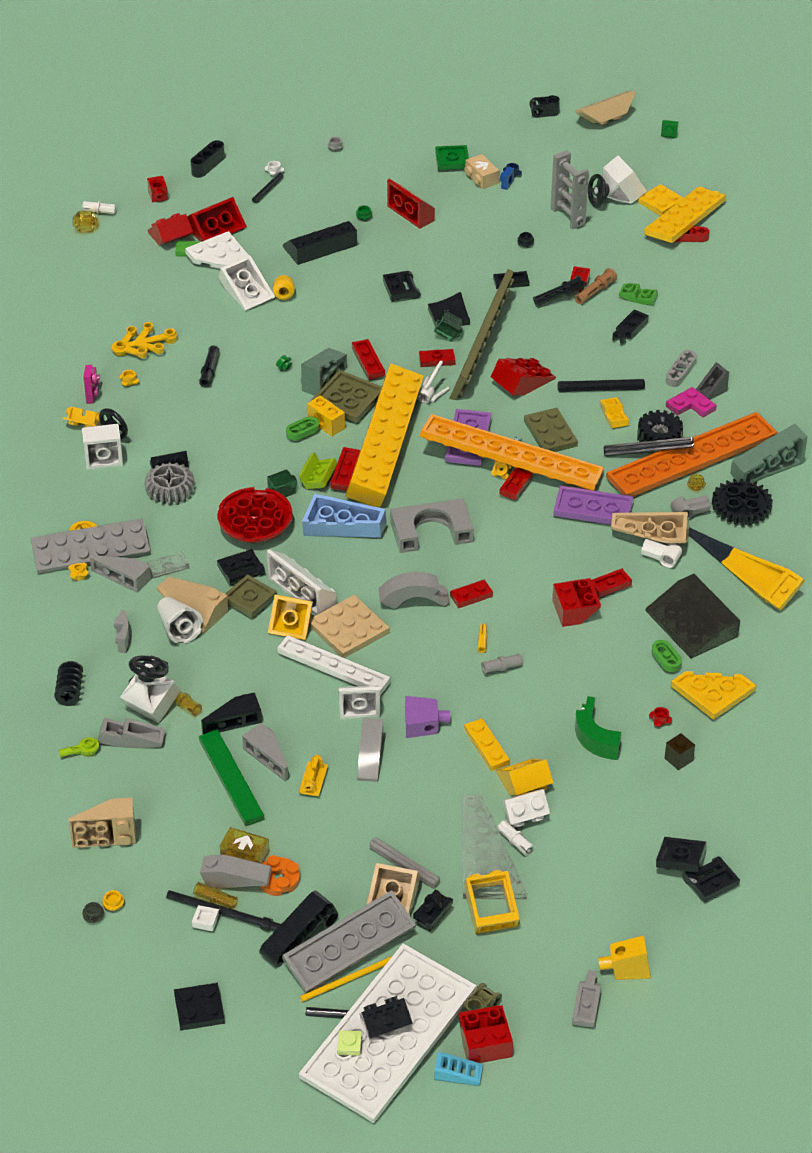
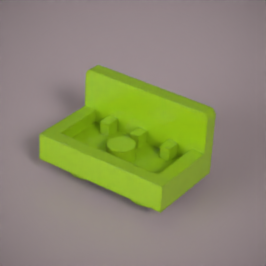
(317, 472)

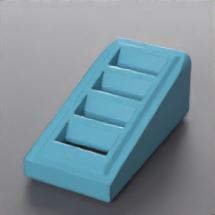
(450, 1061)

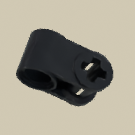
(546, 106)

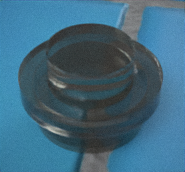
(93, 912)

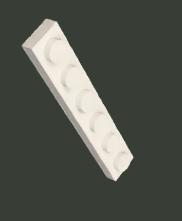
(332, 664)

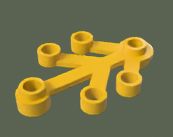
(124, 346)

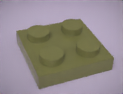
(250, 596)

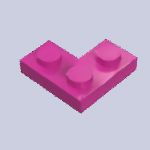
(91, 380)
(692, 400)

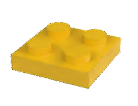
(659, 199)

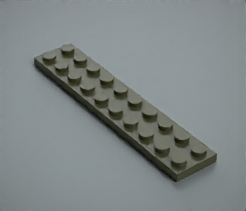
(482, 336)

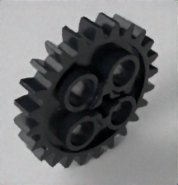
(742, 502)

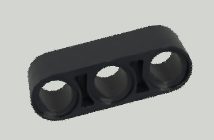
(207, 159)

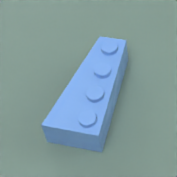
(342, 518)

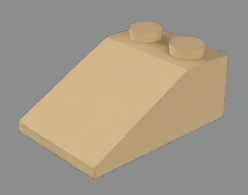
(399, 880)

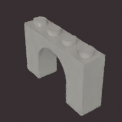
(449, 513)

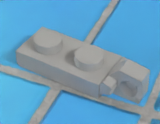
(587, 1001)

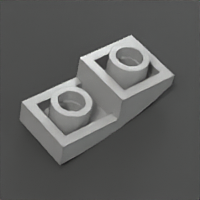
(122, 630)

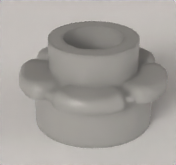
(335, 143)

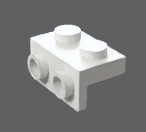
(526, 807)

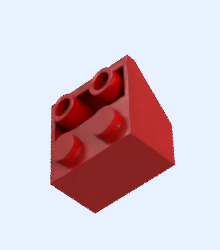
(170, 229)
(575, 601)
(486, 1034)

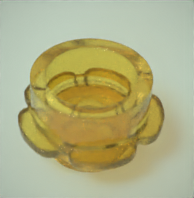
(696, 482)

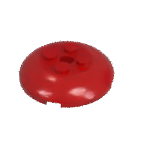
(254, 515)

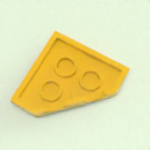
(712, 691)

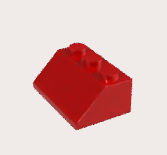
(409, 205)
(216, 220)

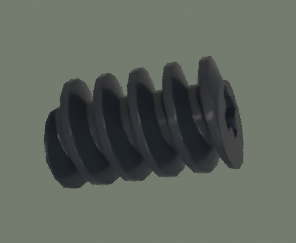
(68, 683)

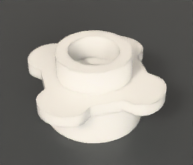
(274, 167)

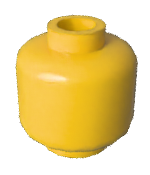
(283, 287)

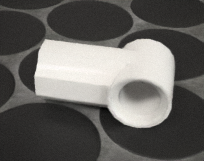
(667, 555)

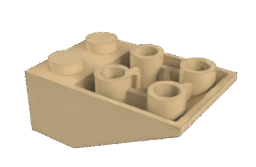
(104, 824)

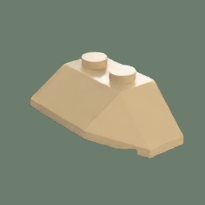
(608, 108)

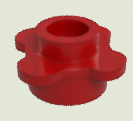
(660, 716)

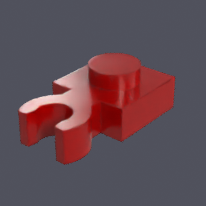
(584, 273)

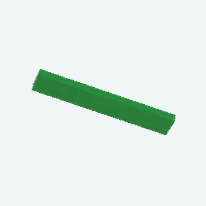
(231, 778)

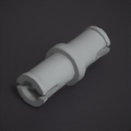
(501, 663)

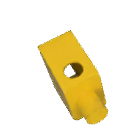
(627, 959)

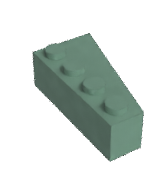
(771, 456)

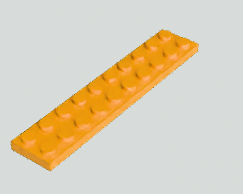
(512, 452)

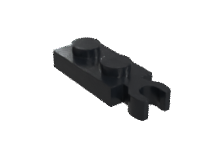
(630, 325)

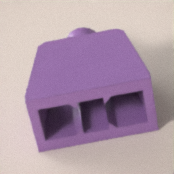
(423, 716)

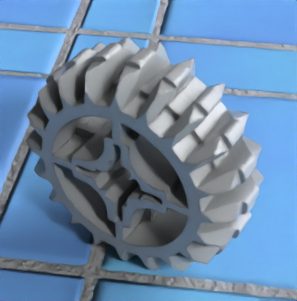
(169, 483)

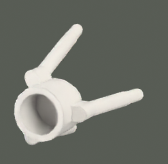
(427, 392)

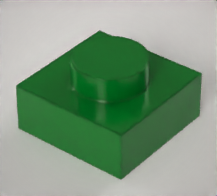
(669, 129)

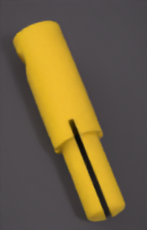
(482, 638)

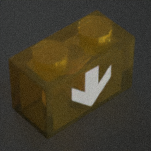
(245, 846)

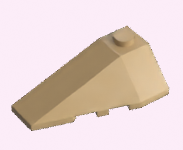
(205, 599)

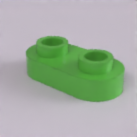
(302, 428)
(666, 656)

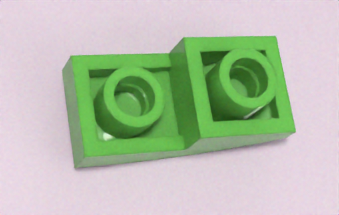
(635, 294)

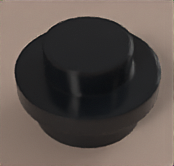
(525, 239)

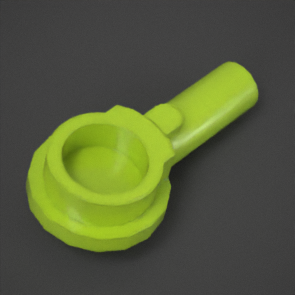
(86, 747)

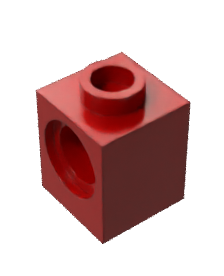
(157, 189)

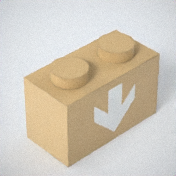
(482, 171)

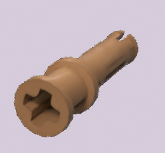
(600, 283)

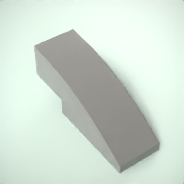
(130, 734)
(370, 750)

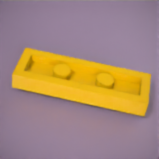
(486, 744)

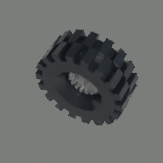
(659, 426)

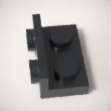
(386, 1018)

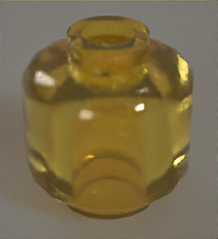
(85, 221)

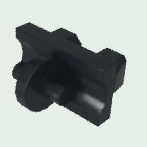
(432, 909)

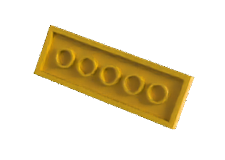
(685, 214)

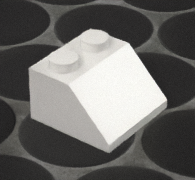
(359, 702)

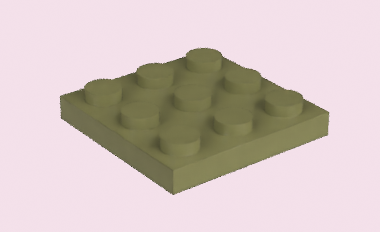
(350, 394)

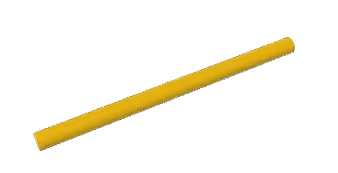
(343, 980)

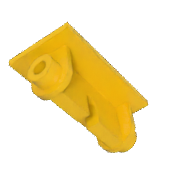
(75, 416)
(313, 777)

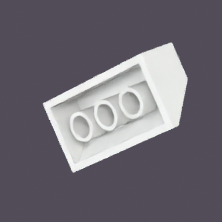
(299, 582)

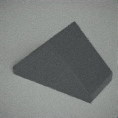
(714, 382)

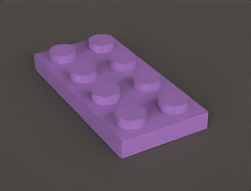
(475, 419)
(590, 504)

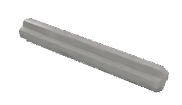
(404, 861)

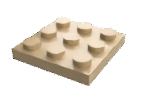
(348, 626)

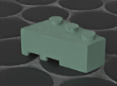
(321, 369)

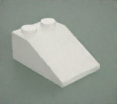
(245, 283)

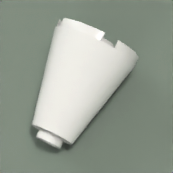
(179, 620)

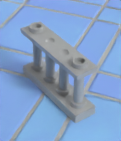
(560, 189)

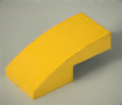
(614, 412)

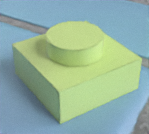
(349, 1043)

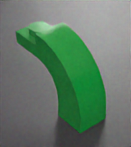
(593, 737)

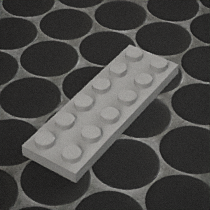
(62, 549)
(348, 941)

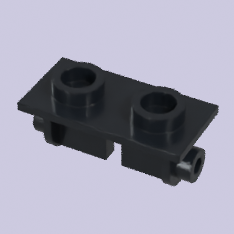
(179, 457)

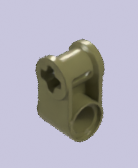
(482, 998)

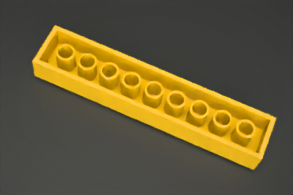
(384, 436)

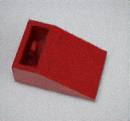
(521, 375)

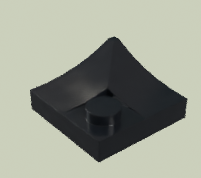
(453, 305)

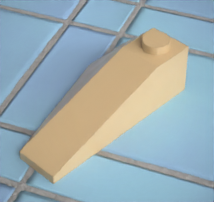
(657, 526)

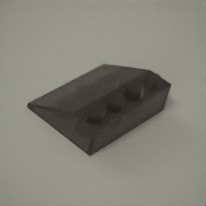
(694, 617)

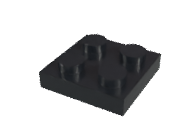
(681, 854)
(199, 1006)

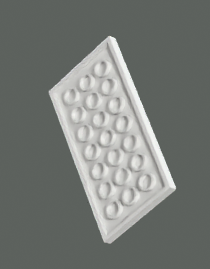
(387, 1061)

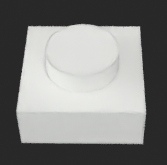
(205, 918)

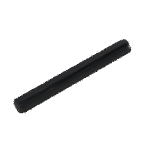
(601, 385)
(648, 446)

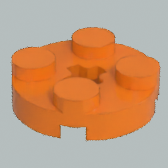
(286, 868)

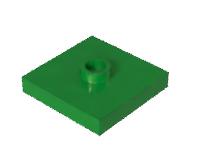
(451, 157)

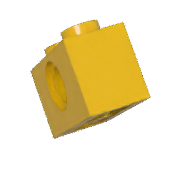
(330, 416)

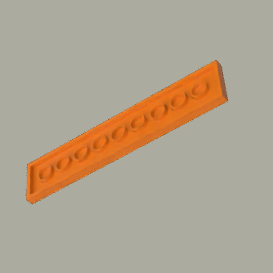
(708, 449)

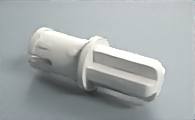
(99, 207)
(515, 838)

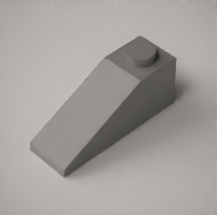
(124, 571)
(264, 747)
(230, 872)

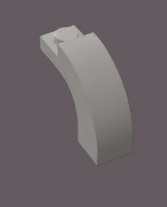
(412, 585)

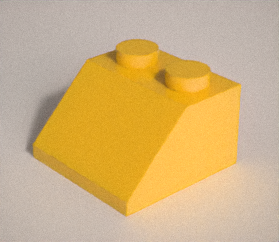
(526, 776)

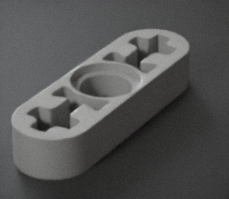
(688, 355)

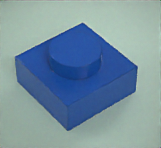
(506, 178)

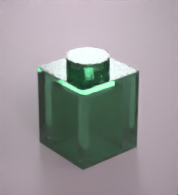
(448, 326)
(283, 483)

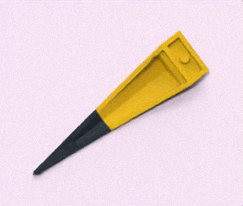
(766, 579)

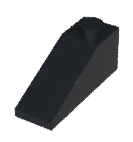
(234, 714)

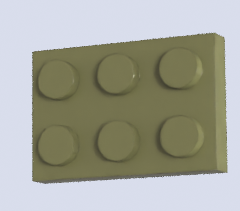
(550, 430)

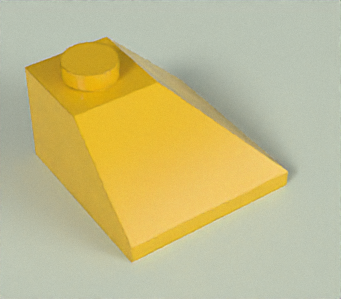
(290, 617)

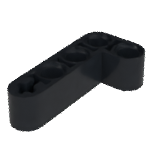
(298, 926)

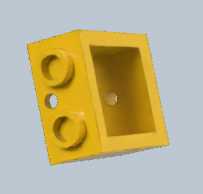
(494, 922)

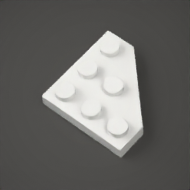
(216, 251)

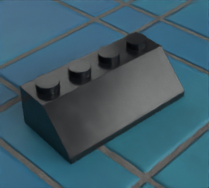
(322, 243)

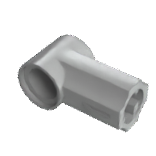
(692, 506)

